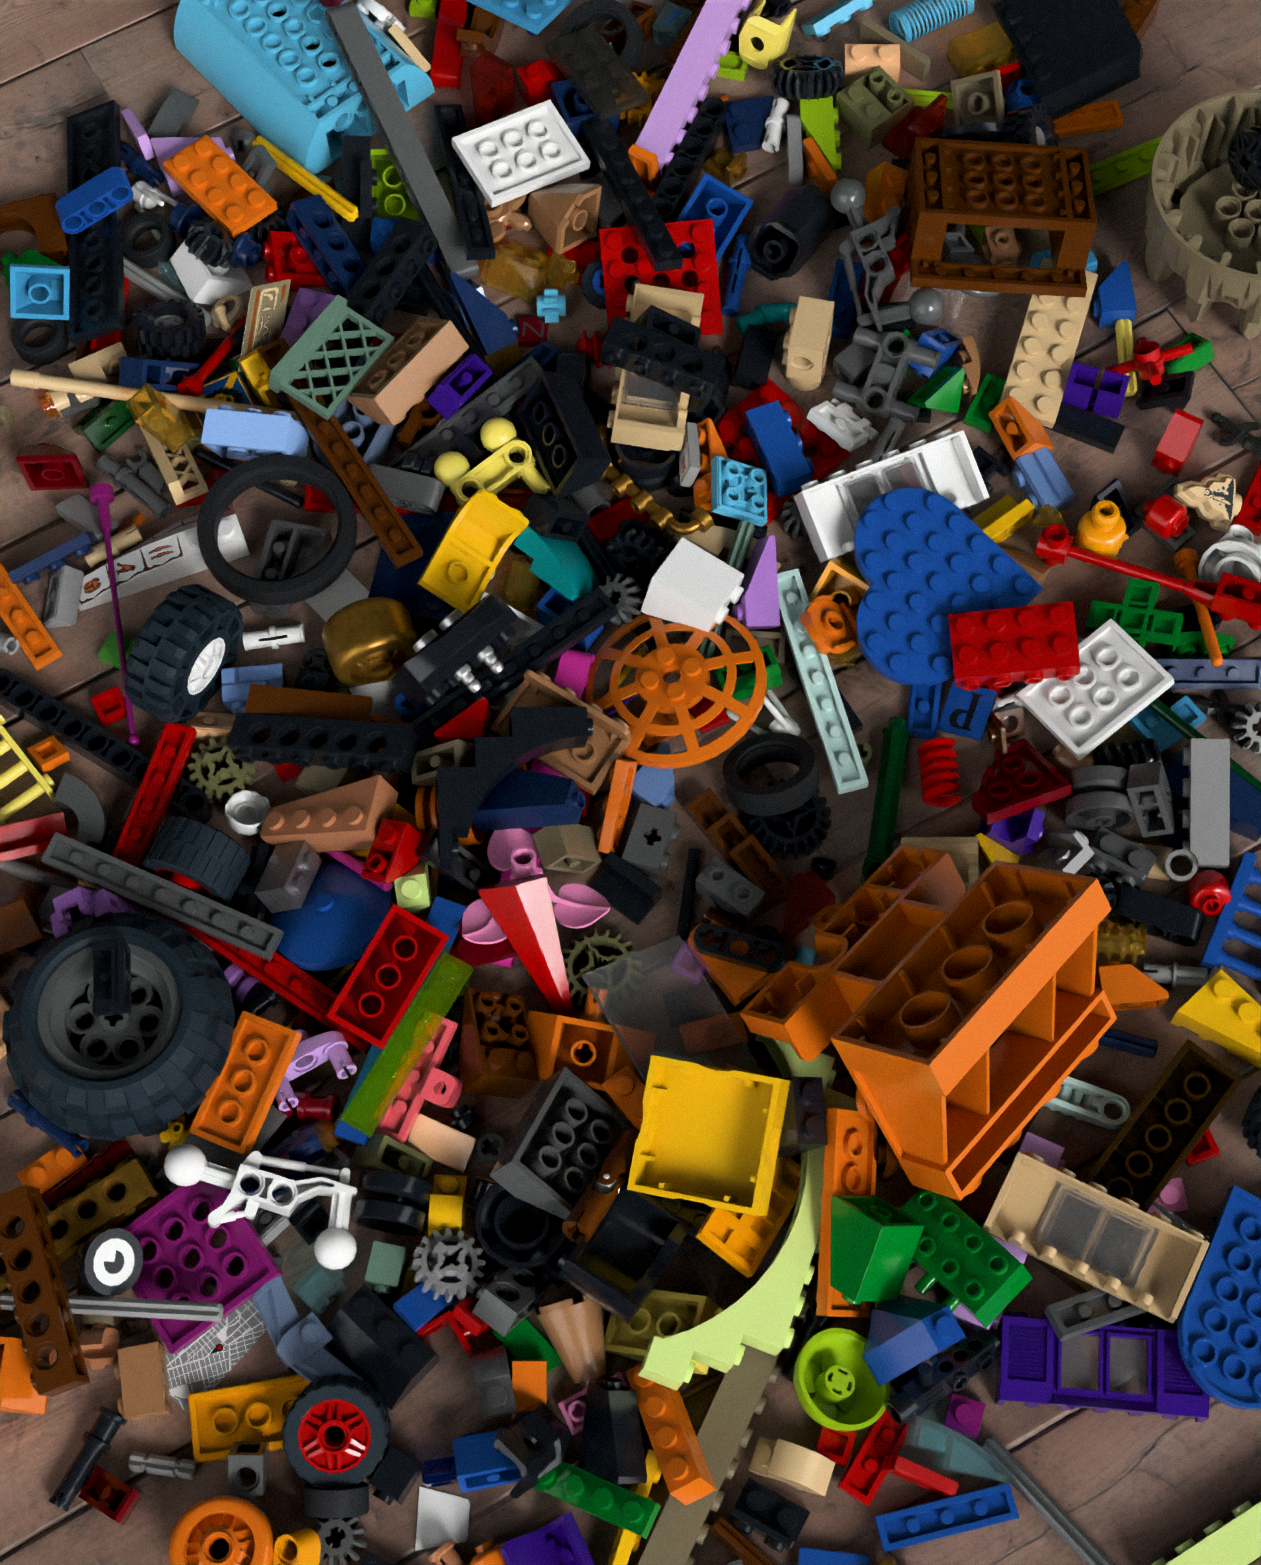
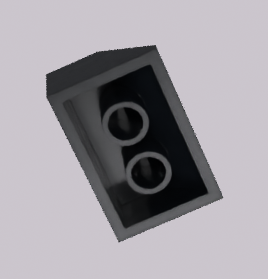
(379, 1347)

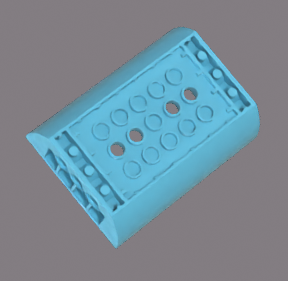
(280, 84)

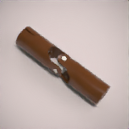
(595, 1204)

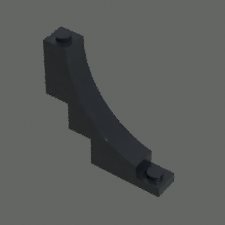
(464, 789)

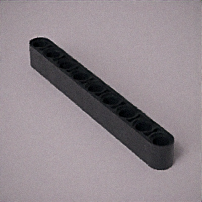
(88, 737)

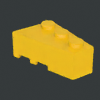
(1224, 1016)

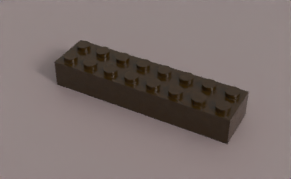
(1161, 1133)

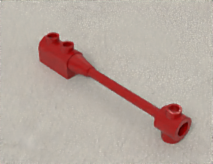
(1229, 598)

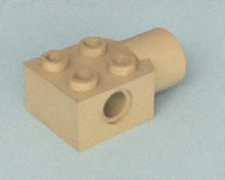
(808, 343)

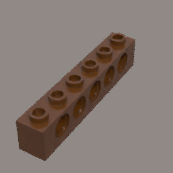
(52, 1301)

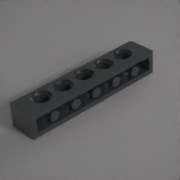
(310, 733)

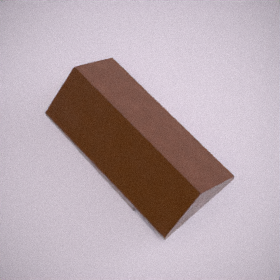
(18, 919)

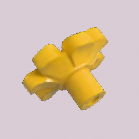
(177, 1131)

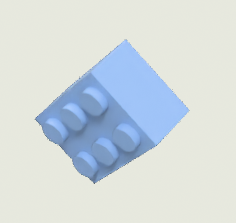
(252, 433)

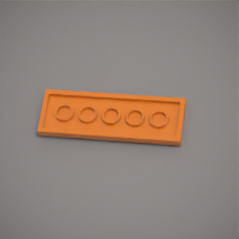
(847, 1170)

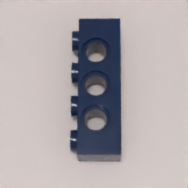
(326, 243)

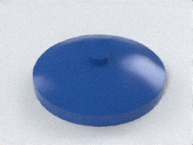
(334, 920)

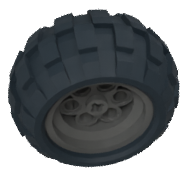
(111, 1093)

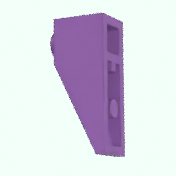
(760, 599)

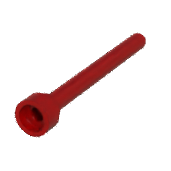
(193, 384)

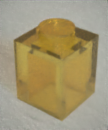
(523, 587)

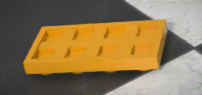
(744, 1237)

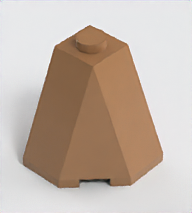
(565, 214)

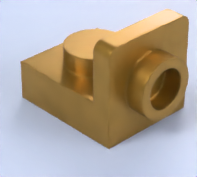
(726, 166)

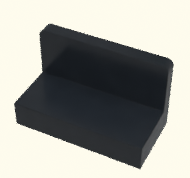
(627, 889)

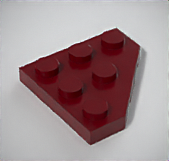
(1017, 783)

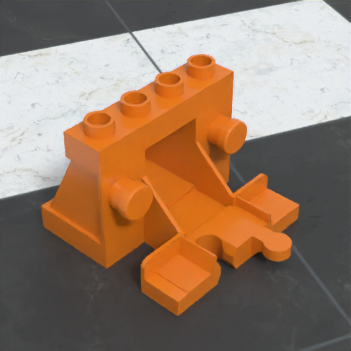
(926, 987)

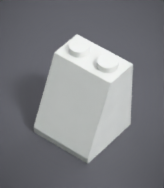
(692, 588)

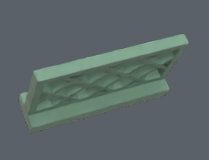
(307, 349)

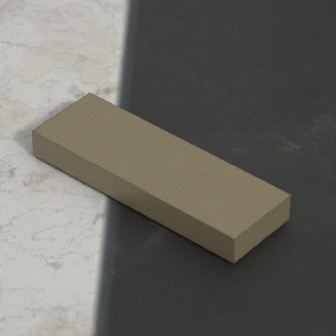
(911, 59)

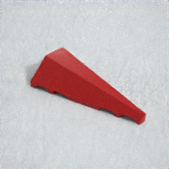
(528, 921)

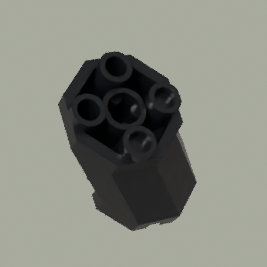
(791, 232)

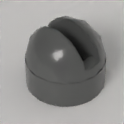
(243, 139)

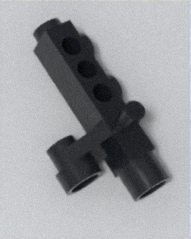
(928, 1384)

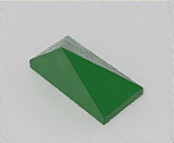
(941, 391)

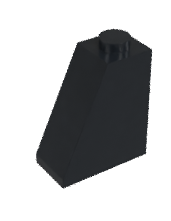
(613, 1433)

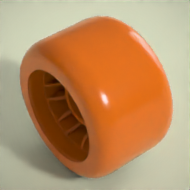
(219, 1518)

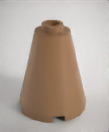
(577, 1336)

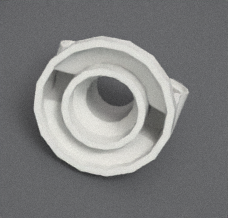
(1232, 554)

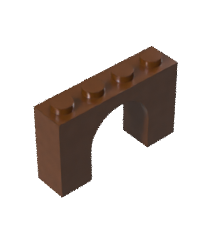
(40, 219)

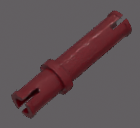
(95, 1168)

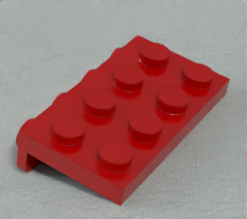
(1014, 645)

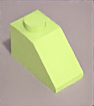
(414, 890)

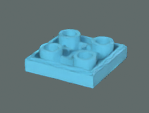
(738, 490)

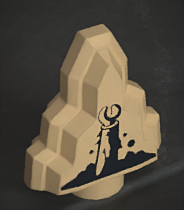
(1212, 499)

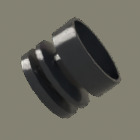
(1245, 158)

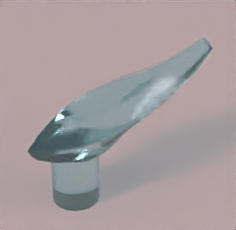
(169, 275)

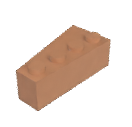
(334, 818)

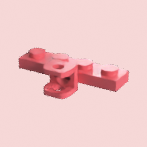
(422, 1084)

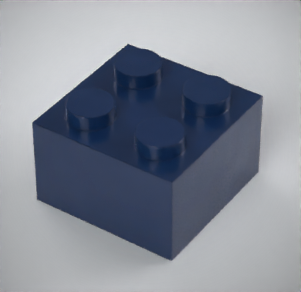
(573, 108)

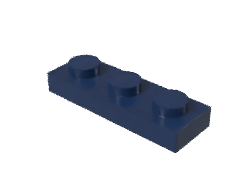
(53, 559)

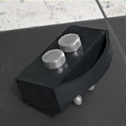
(461, 647)

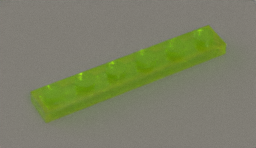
(407, 1044)

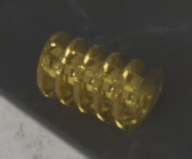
(1121, 941)

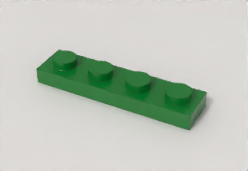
(600, 1498)

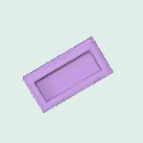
(137, 133)

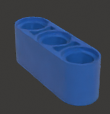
(94, 200)

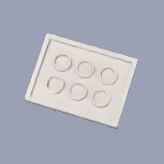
(520, 153)
(1112, 688)

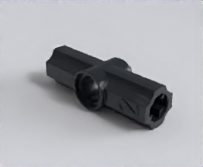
(248, 900)

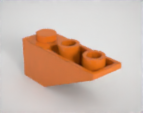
(709, 447)

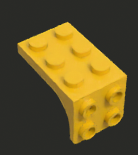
(472, 549)

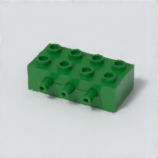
(963, 1259)

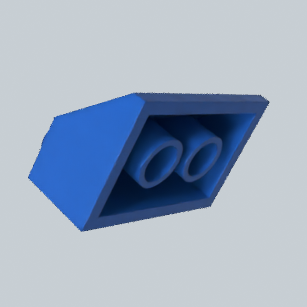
(716, 202)

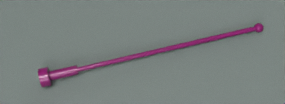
(102, 496)

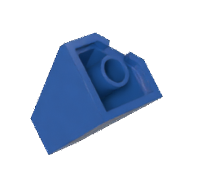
(906, 1335)

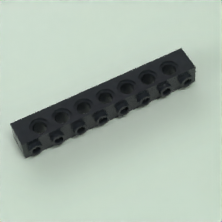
(378, 291)

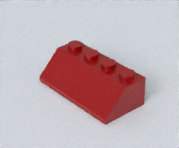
(387, 977)

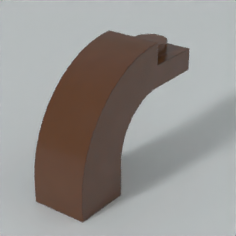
(482, 34)

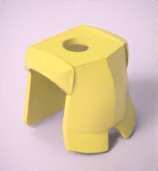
(773, 36)

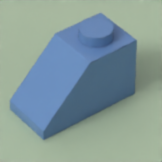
(655, 785)

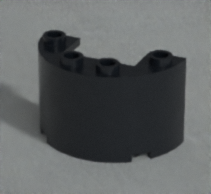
(625, 1253)

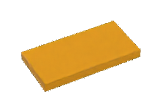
(241, 1414)

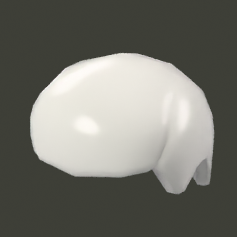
(246, 812)

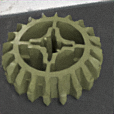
(591, 947)

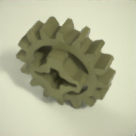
(221, 782)

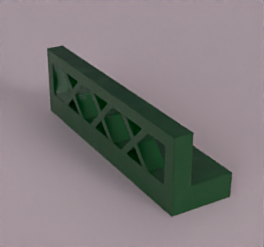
(107, 422)

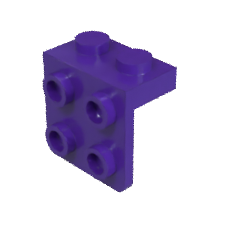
(552, 1545)

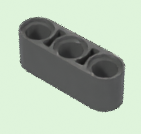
(409, 490)

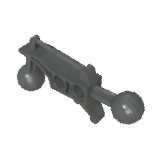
(924, 305)

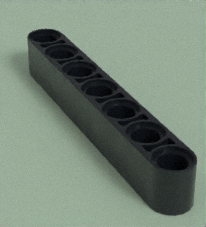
(690, 159)

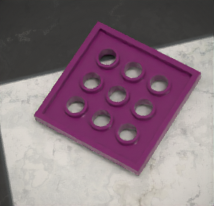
(215, 1262)

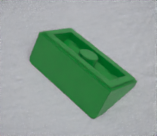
(1202, 355)

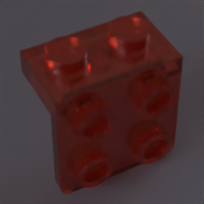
(917, 123)

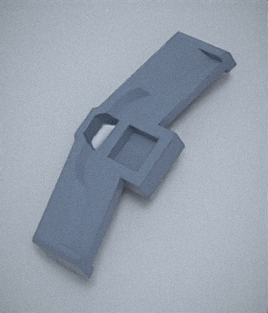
(296, 1340)

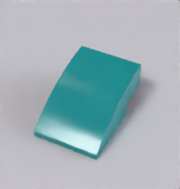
(559, 564)

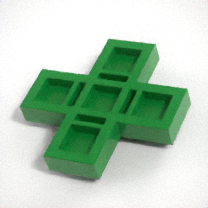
(1138, 615)

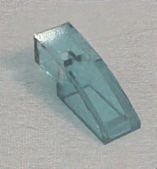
(954, 1450)

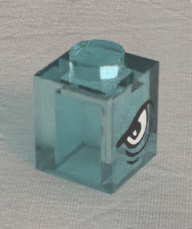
(320, 1288)

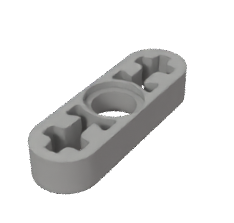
(794, 149)

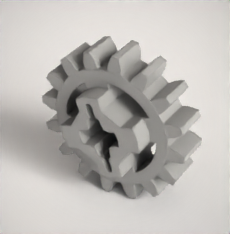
(452, 1278)

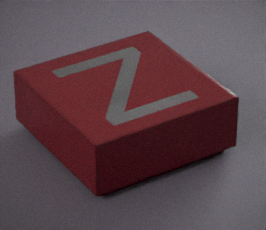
(532, 331)

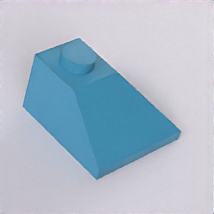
(39, 291)

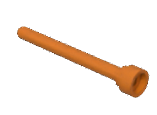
(1187, 563)

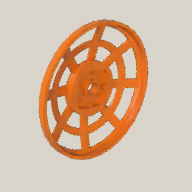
(679, 695)

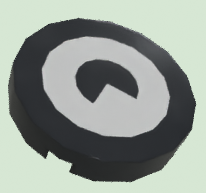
(111, 1261)

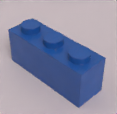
(778, 448)

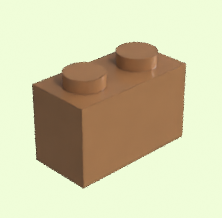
(143, 1382)

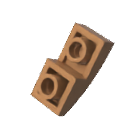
(969, 360)

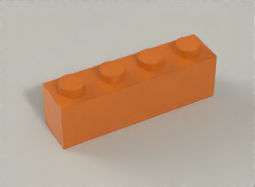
(672, 1439)

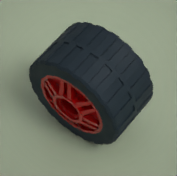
(197, 858)
(330, 1458)

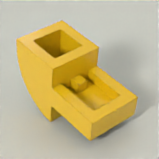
(258, 379)
(447, 1204)

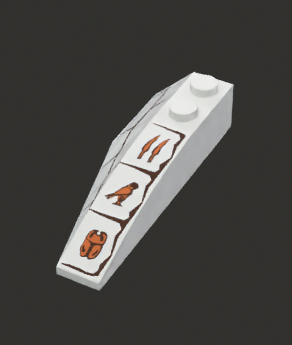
(162, 559)

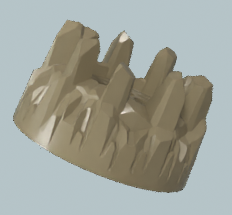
(1200, 214)

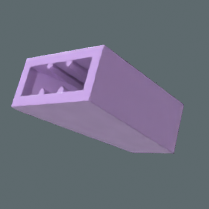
(169, 146)

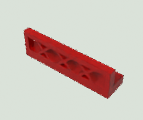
(30, 835)

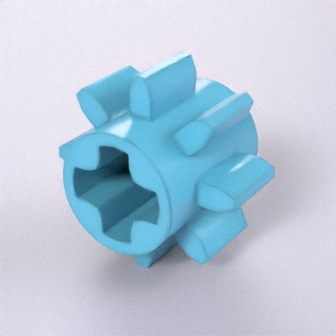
(551, 305)

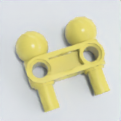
(496, 471)

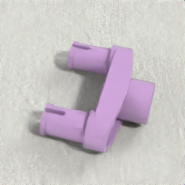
(310, 1054)

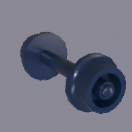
(246, 249)

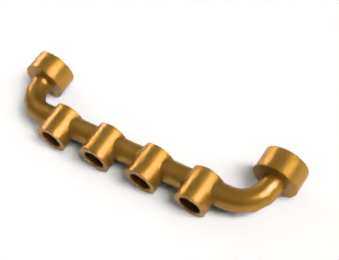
(643, 501)

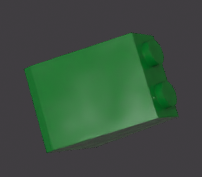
(870, 1247)

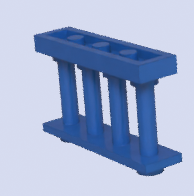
(1226, 928)

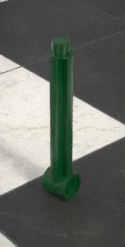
(886, 796)

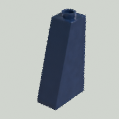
(1244, 799)
(530, 801)

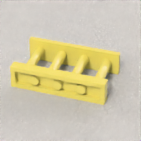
(43, 785)

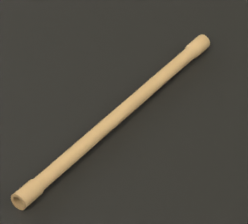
(36, 380)

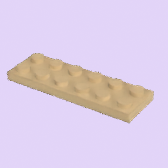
(1047, 350)

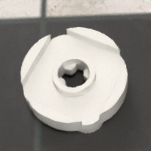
(382, 17)

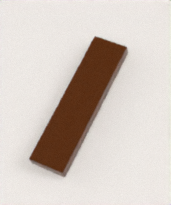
(307, 703)

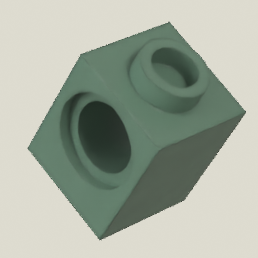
(386, 1268)

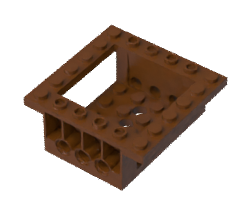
(1001, 188)

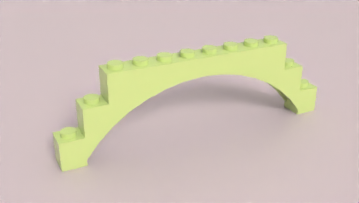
(767, 1309)

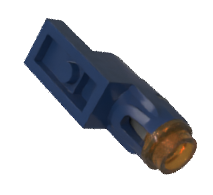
(304, 1145)

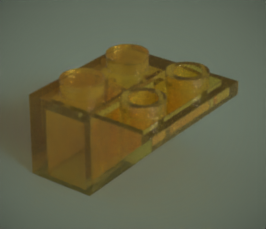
(517, 271)

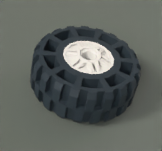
(182, 653)

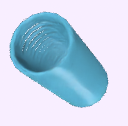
(943, 9)

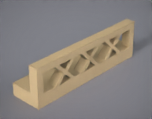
(176, 479)

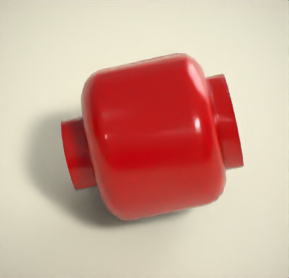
(1165, 516)
(1208, 892)

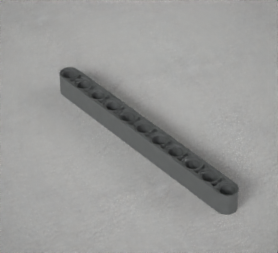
(400, 138)

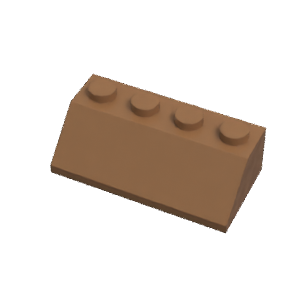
(408, 370)

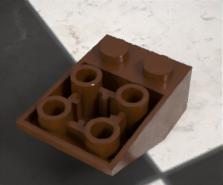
(496, 1045)

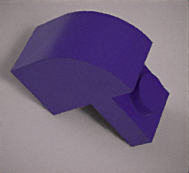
(1016, 832)

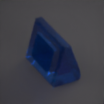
(439, 1472)

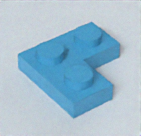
(1150, 725)

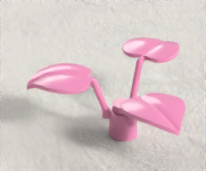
(516, 850)

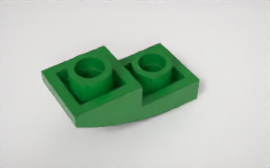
(1194, 642)

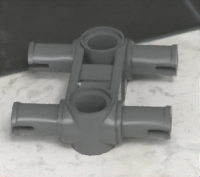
(886, 374)

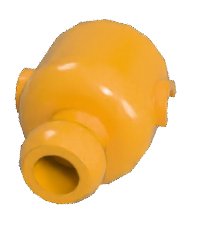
(1102, 530)

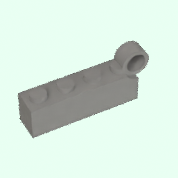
(1207, 806)

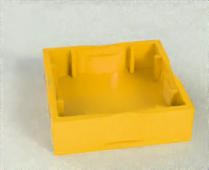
(709, 1135)

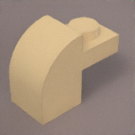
(793, 1465)

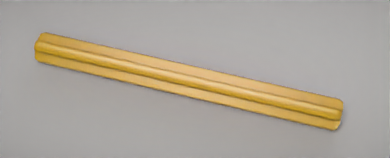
(309, 181)

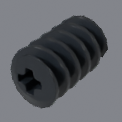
(1127, 754)

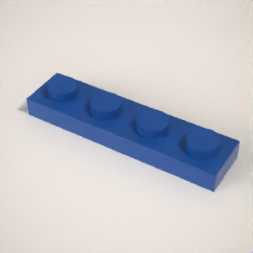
(946, 1517)

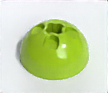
(836, 1382)

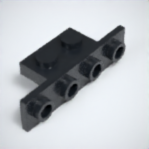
(357, 187)

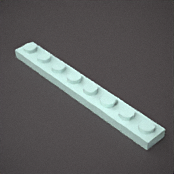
(820, 689)

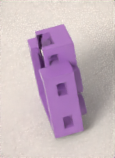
(83, 903)

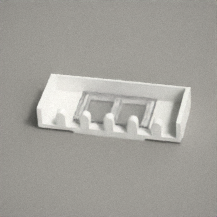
(835, 506)

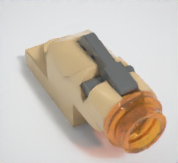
(90, 368)

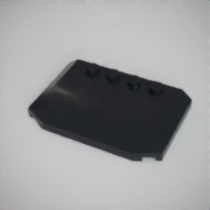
(1071, 48)

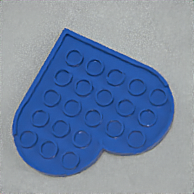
(920, 567)
(1223, 1307)

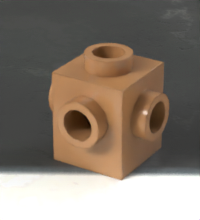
(1001, 246)

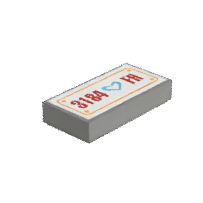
(689, 456)

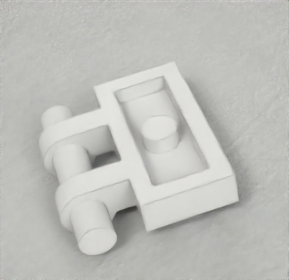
(842, 424)

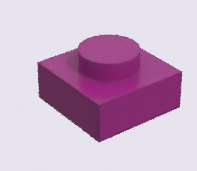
(964, 1415)

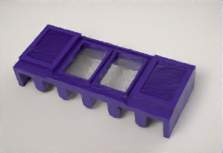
(1096, 1370)

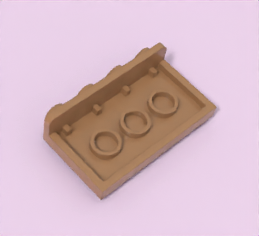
(584, 765)

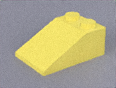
(660, 1315)

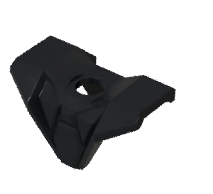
(546, 1433)

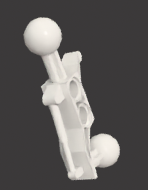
(333, 1247)

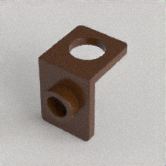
(996, 730)

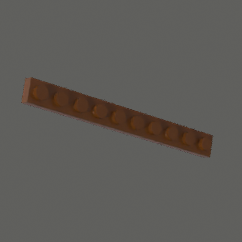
(350, 469)

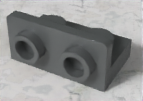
(1120, 859)

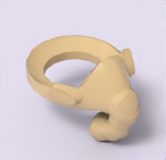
(230, 320)

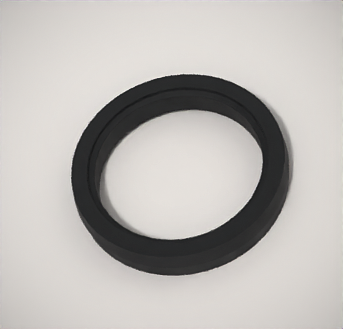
(269, 469)

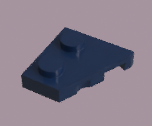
(746, 122)

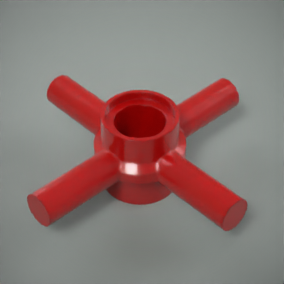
(1149, 360)

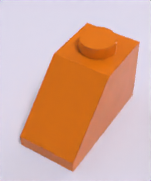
(1018, 428)
(1129, 987)

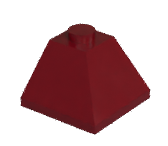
(51, 468)

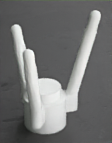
(148, 198)
(783, 721)

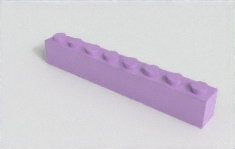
(690, 77)

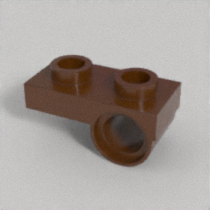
(418, 424)

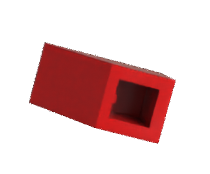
(392, 851)

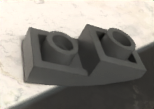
(173, 115)

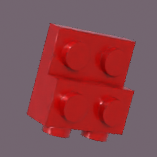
(289, 261)

